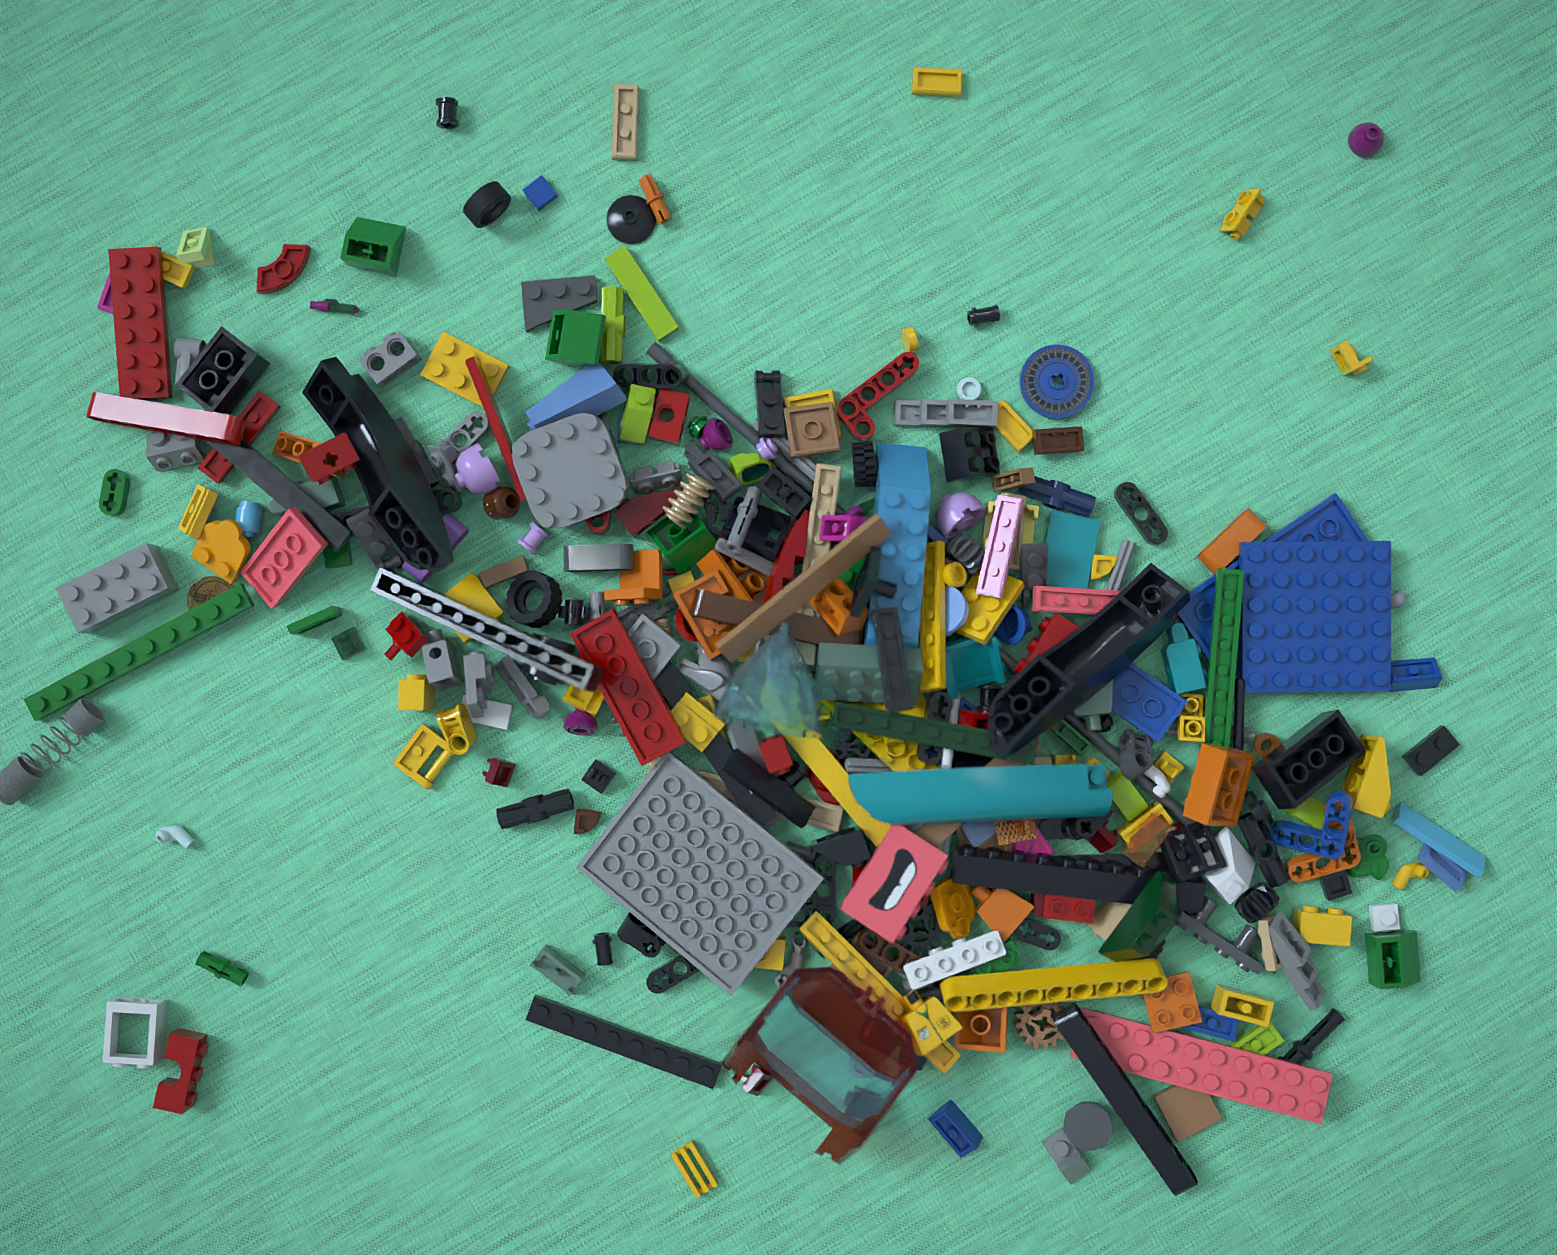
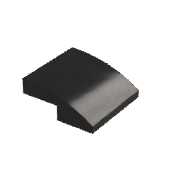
(1192, 852)

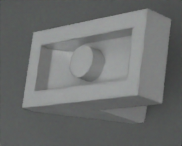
(1066, 1156)

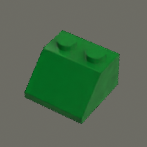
(681, 545)

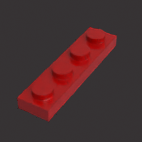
(257, 416)

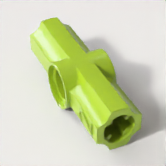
(614, 325)

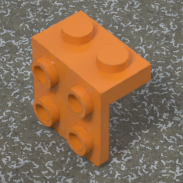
(639, 584)

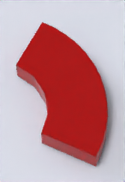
(283, 270)

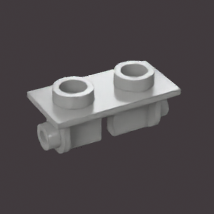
(442, 458)
(645, 481)

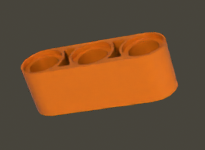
(1226, 544)

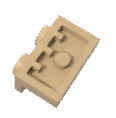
(1268, 952)

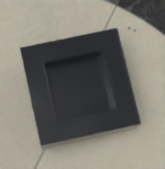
(1335, 885)

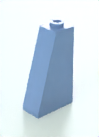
(586, 392)

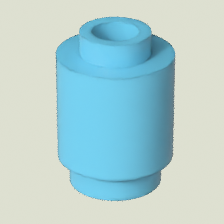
(249, 518)

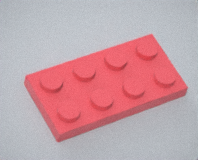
(283, 557)

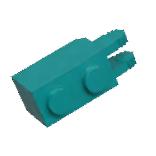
(1182, 661)

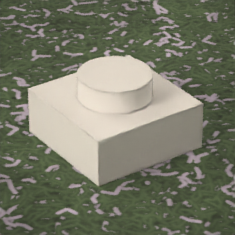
(1384, 917)

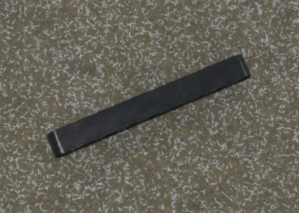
(1125, 1099)

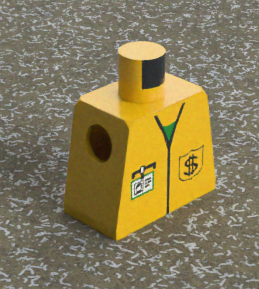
(927, 1022)

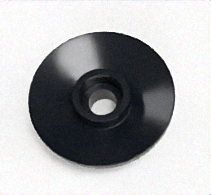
(630, 231)

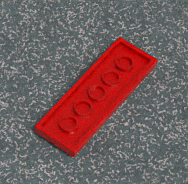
(140, 322)
(629, 687)

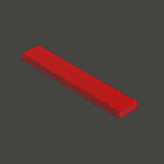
(495, 419)

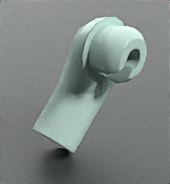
(174, 833)

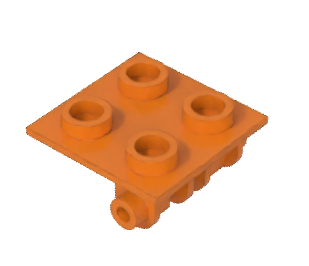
(1174, 1005)

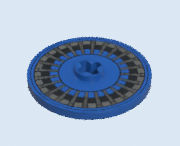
(1060, 400)

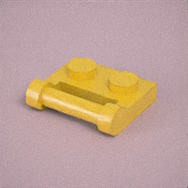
(418, 752)

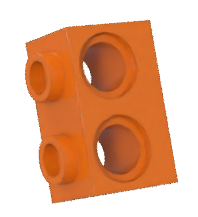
(834, 607)

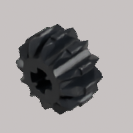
(1257, 902)

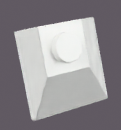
(1236, 877)

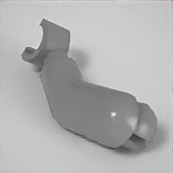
(795, 962)

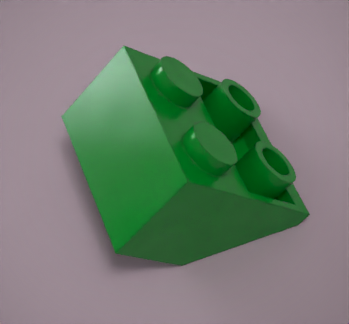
(373, 245)
(575, 338)
(1392, 959)

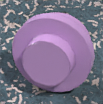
(767, 448)

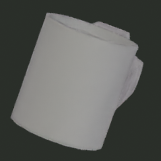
(186, 352)

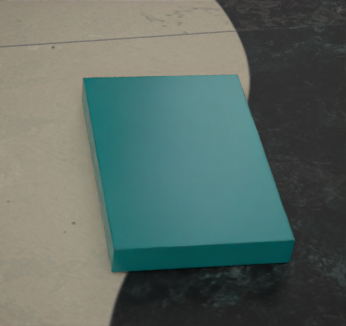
(1070, 549)

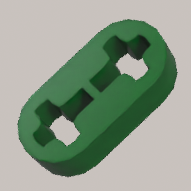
(114, 492)

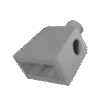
(441, 662)

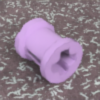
(533, 538)

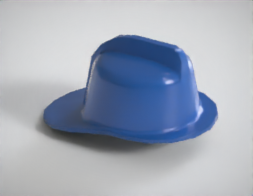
(1014, 626)

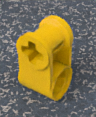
(457, 724)

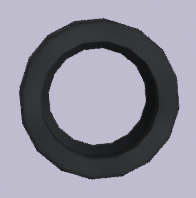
(487, 204)

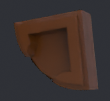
(585, 820)

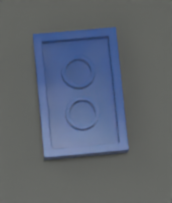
(1145, 702)

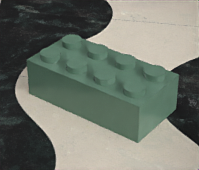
(854, 674)

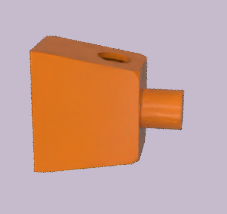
(1001, 909)

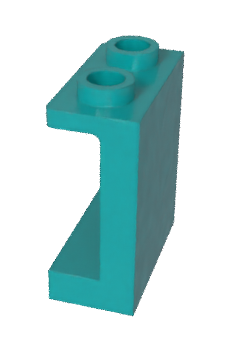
(972, 664)

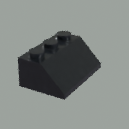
(222, 373)

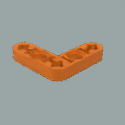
(1333, 865)

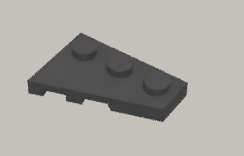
(549, 295)

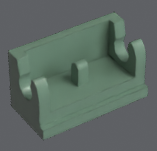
(558, 969)

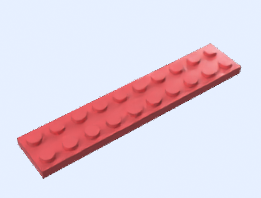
(1214, 1067)

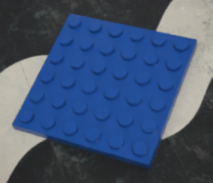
(1315, 616)

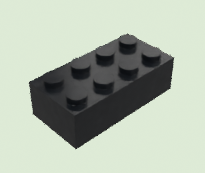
(1308, 759)

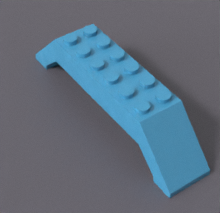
(904, 506)

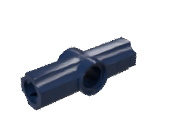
(1059, 496)

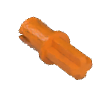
(655, 198)

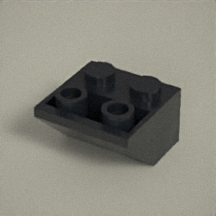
(969, 453)

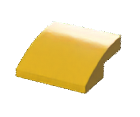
(474, 594)

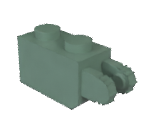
(326, 494)

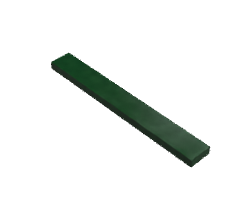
(924, 731)

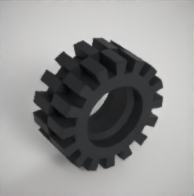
(864, 464)

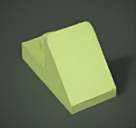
(196, 248)

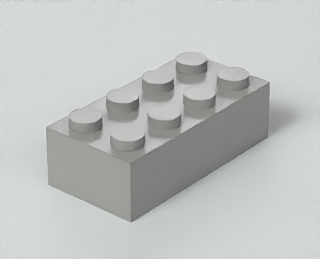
(117, 588)

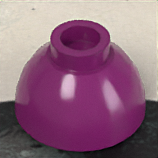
(1366, 139)
(716, 436)
(580, 723)

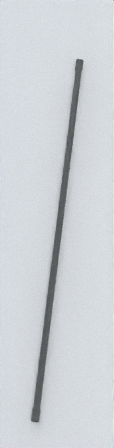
(663, 357)

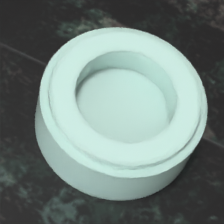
(969, 389)

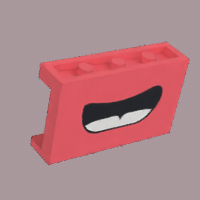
(894, 882)

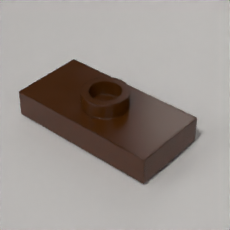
(1058, 440)

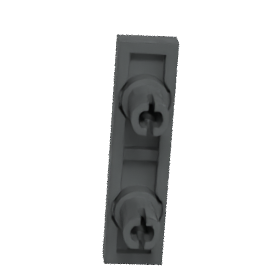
(1224, 947)

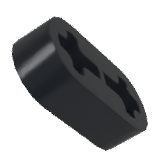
(710, 513)
(1035, 939)

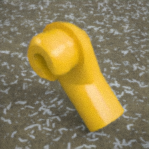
(1409, 871)

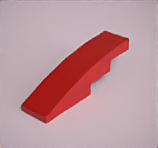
(790, 554)

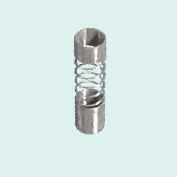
(23, 773)

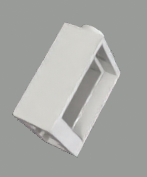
(157, 1012)

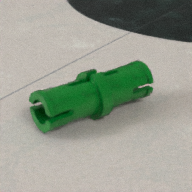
(222, 968)

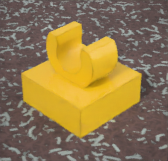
(1168, 765)

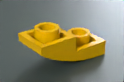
(1190, 720)

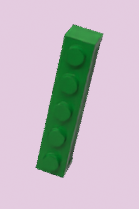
(1071, 737)

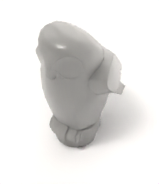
(709, 675)

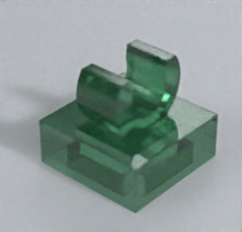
(348, 643)

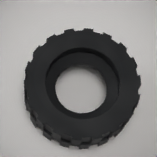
(519, 591)

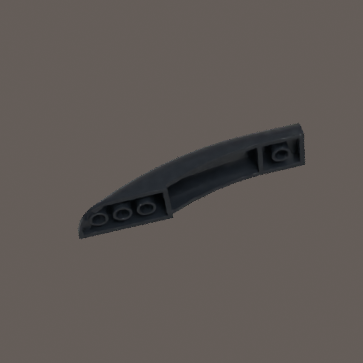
(387, 467)
(1084, 661)

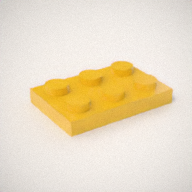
(448, 368)
(985, 611)

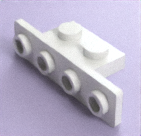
(954, 960)

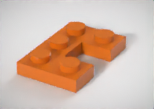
(706, 631)

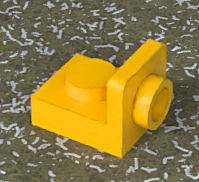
(1346, 358)

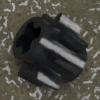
(574, 612)

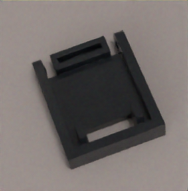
(759, 529)

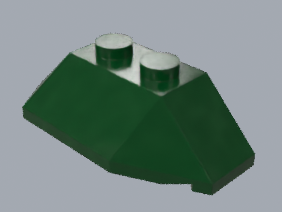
(1145, 922)

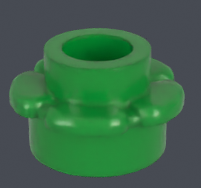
(697, 426)

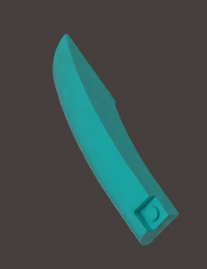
(983, 794)

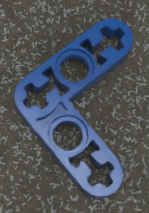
(1327, 834)

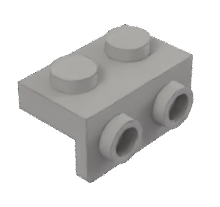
(172, 451)

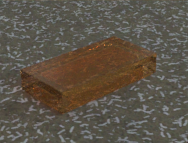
(1147, 840)

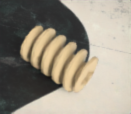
(688, 499)

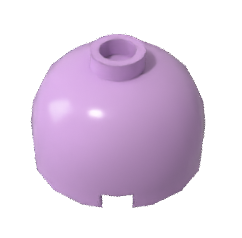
(476, 471)
(958, 513)

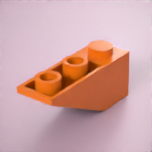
(290, 446)

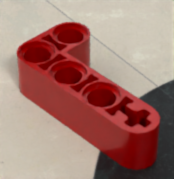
(880, 392)

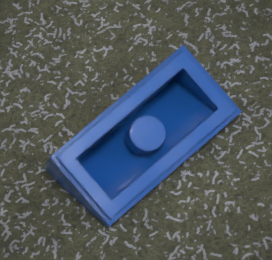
(1414, 674)
(956, 1128)

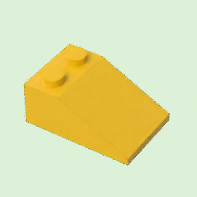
(1369, 779)

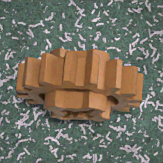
(1039, 1032)

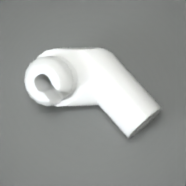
(1159, 778)

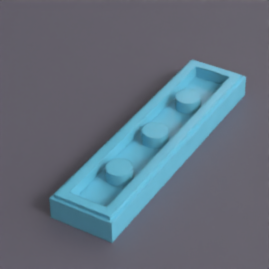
(1439, 840)

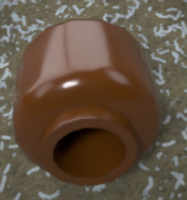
(501, 503)

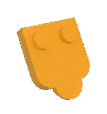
(222, 549)
(953, 907)

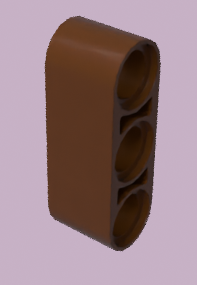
(880, 947)

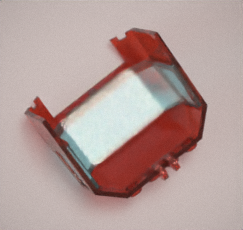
(830, 1053)

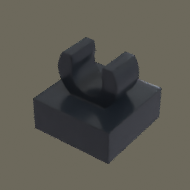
(598, 776)

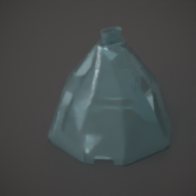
(773, 691)

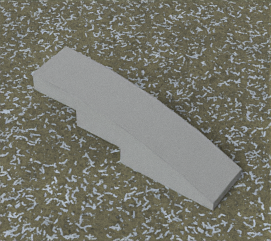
(945, 413)
(1293, 956)

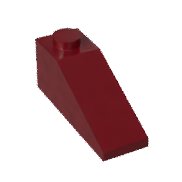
(644, 510)

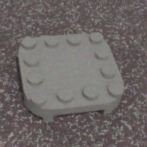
(570, 470)

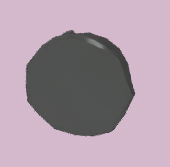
(1087, 1126)

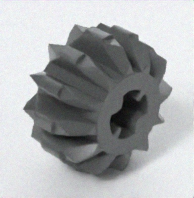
(966, 552)

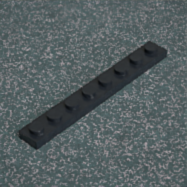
(624, 1041)

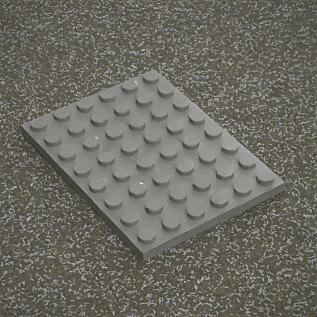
(700, 872)

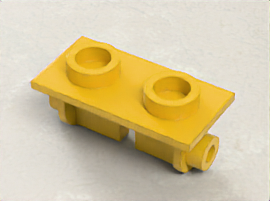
(1249, 204)

